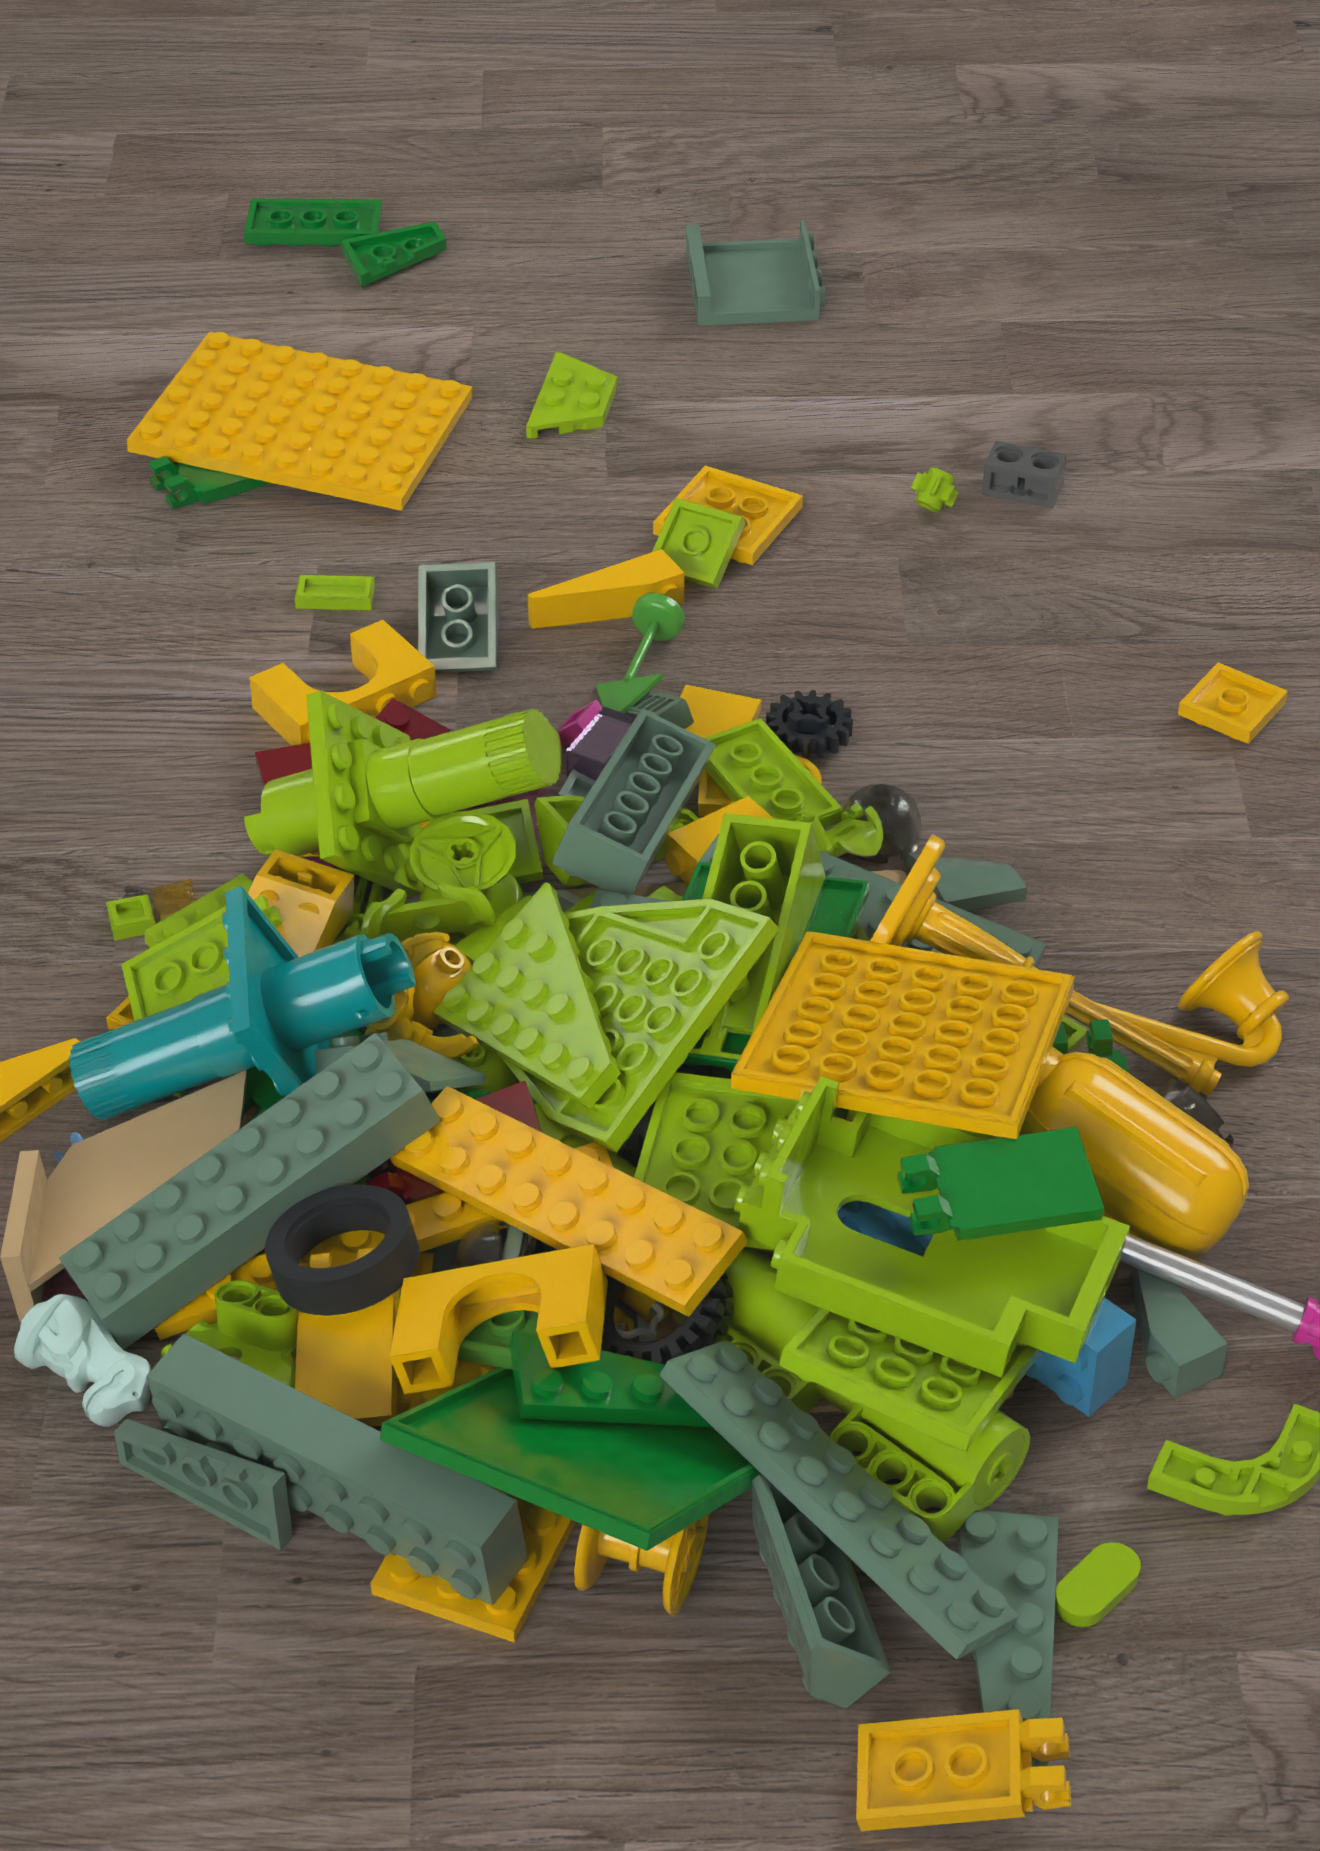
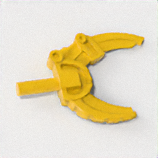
(399, 1024)

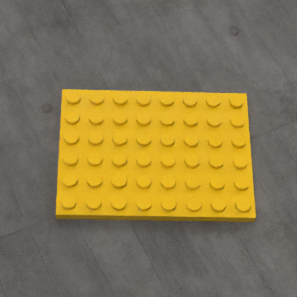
(302, 420)

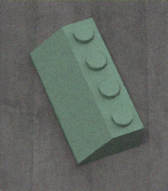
(818, 1600)

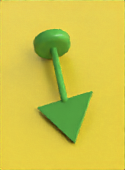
(658, 620)

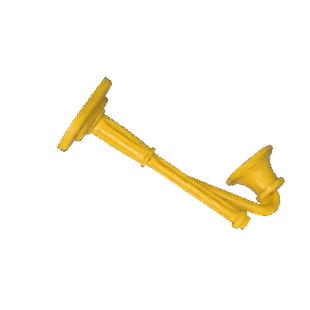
(1229, 985)

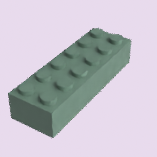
(633, 804)

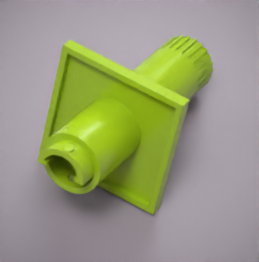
(378, 786)

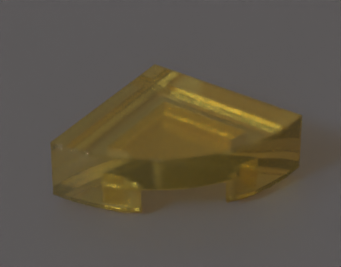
(172, 897)

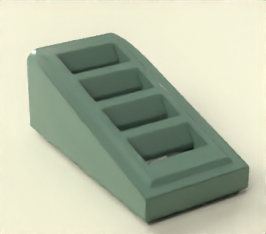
(665, 706)

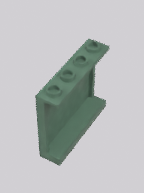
(754, 279)

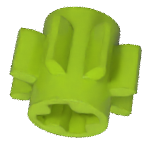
(934, 489)

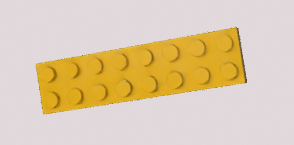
(572, 1201)

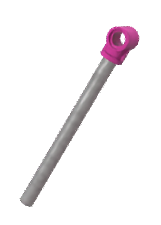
(1227, 1289)

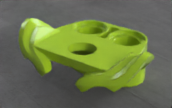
(849, 835)
(453, 914)
(253, 1326)

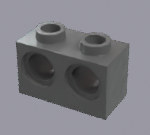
(1024, 474)

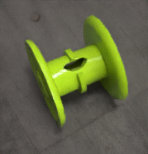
(465, 852)

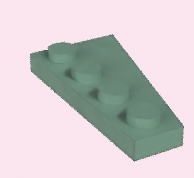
(218, 1482)

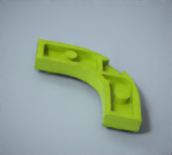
(1244, 1485)

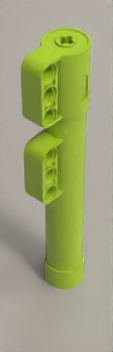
(929, 1470)

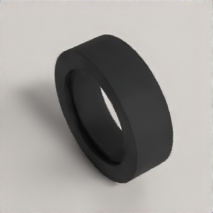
(354, 1284)

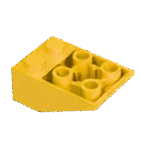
(310, 898)

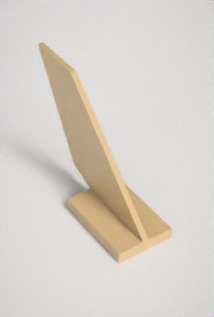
(105, 1178)

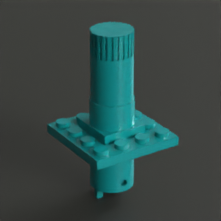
(263, 1018)

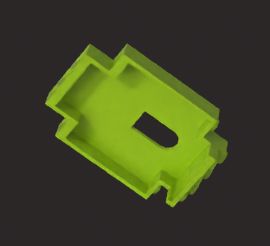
(958, 1297)

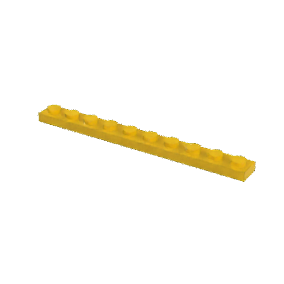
(434, 1221)

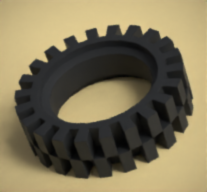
(691, 1335)

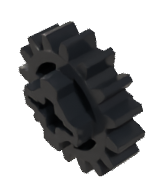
(810, 723)

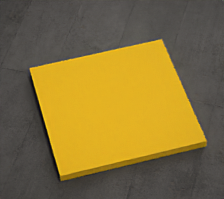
(908, 1033)

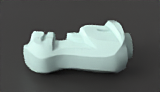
(80, 1348)

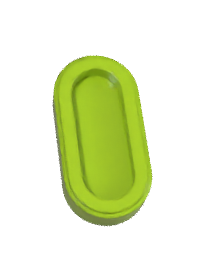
(1097, 1584)

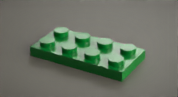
(310, 221)

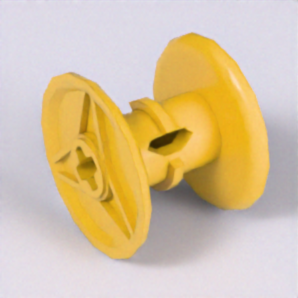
(675, 1557)

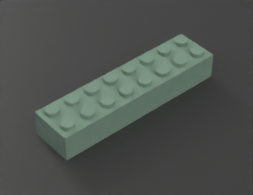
(228, 1199)
(344, 1470)

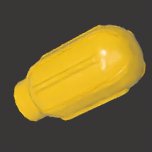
(1146, 1155)

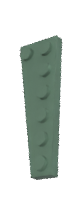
(1019, 1561)

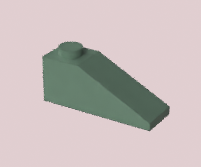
(1175, 1337)

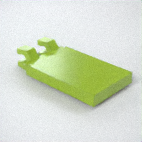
(182, 964)

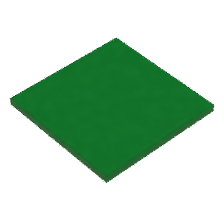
(610, 1476)

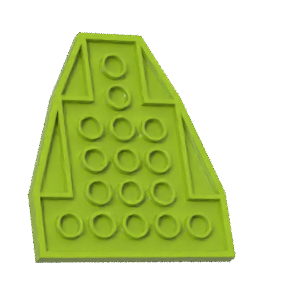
(658, 987)

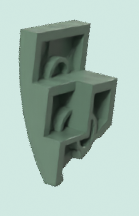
(974, 883)

